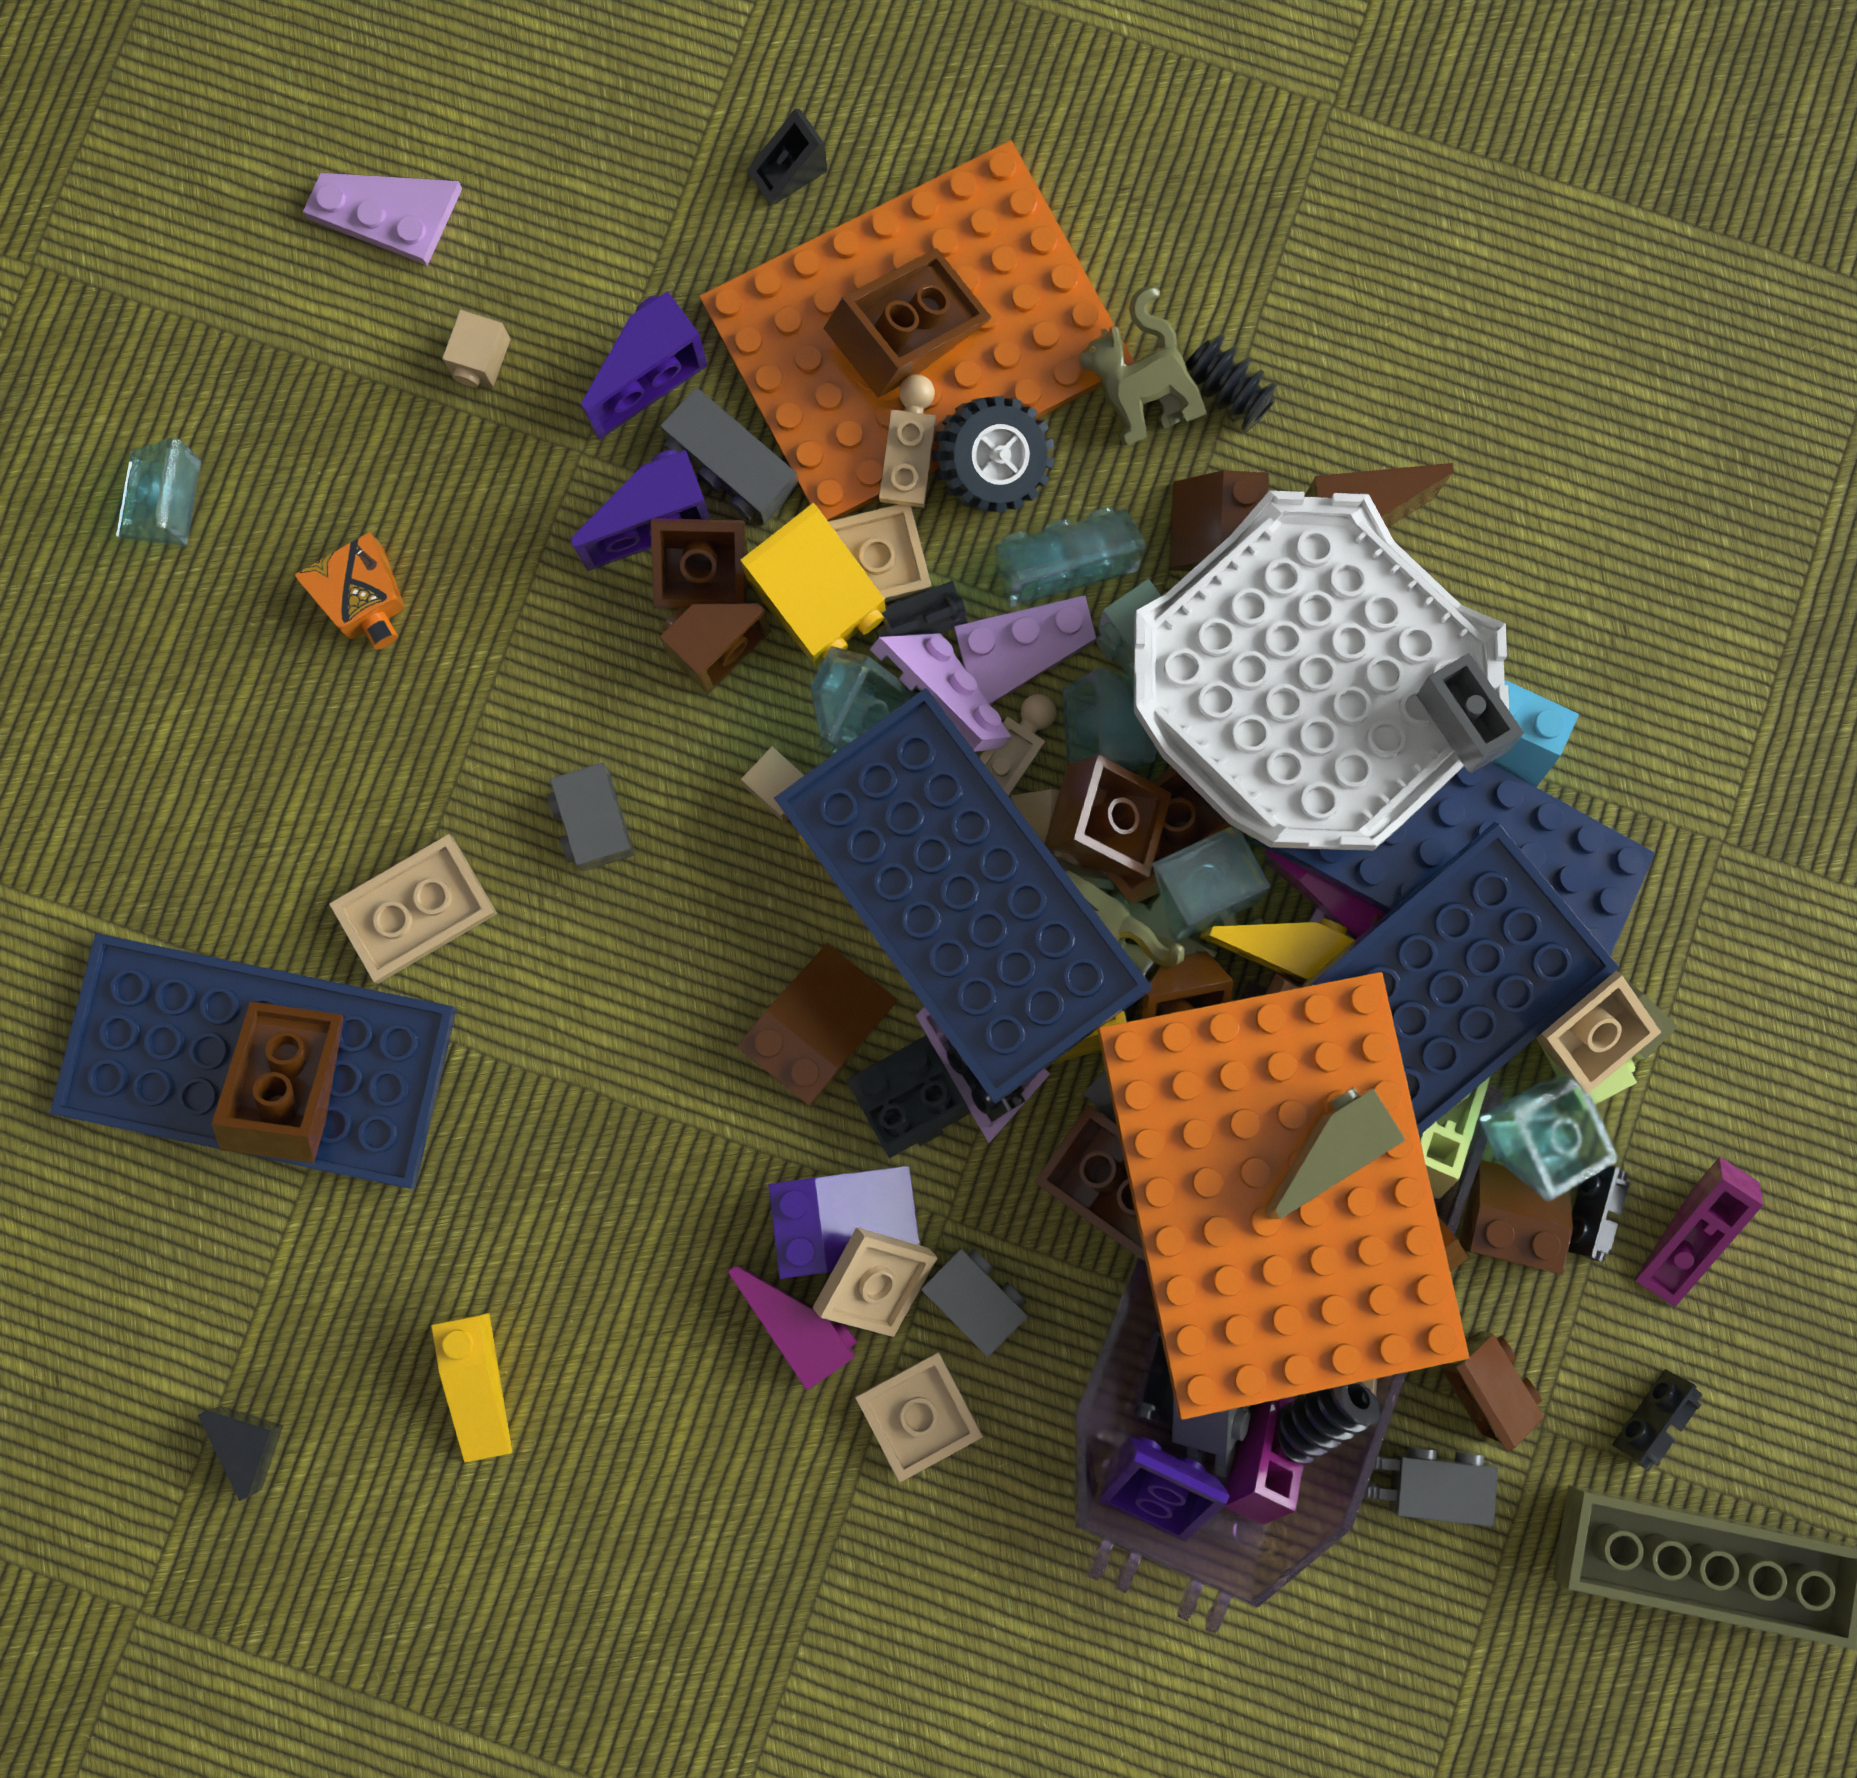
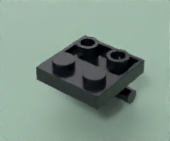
(908, 1097)

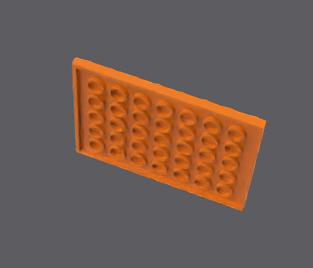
(1006, 251)
(1208, 1129)

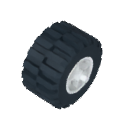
(993, 454)

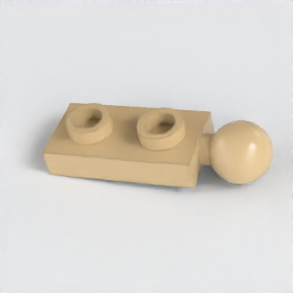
(909, 445)
(1020, 751)

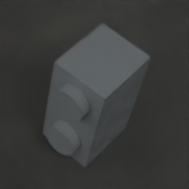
(1469, 713)
(590, 817)
(975, 1301)

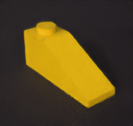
(1286, 948)
(472, 1386)

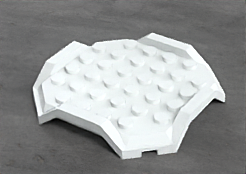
(1296, 671)

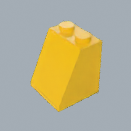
(813, 585)

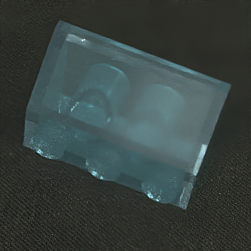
(1068, 555)

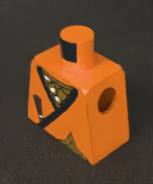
(357, 590)

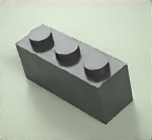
(729, 457)

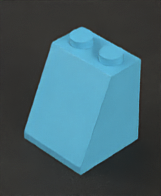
(1544, 737)

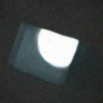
(160, 493)
(1209, 882)

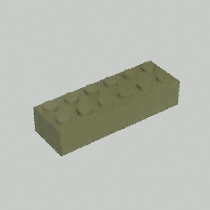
(1708, 1566)

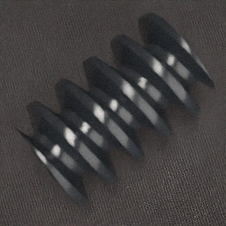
(1231, 382)
(1325, 1420)

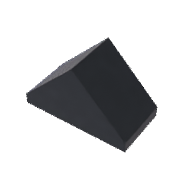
(789, 159)
(243, 1446)

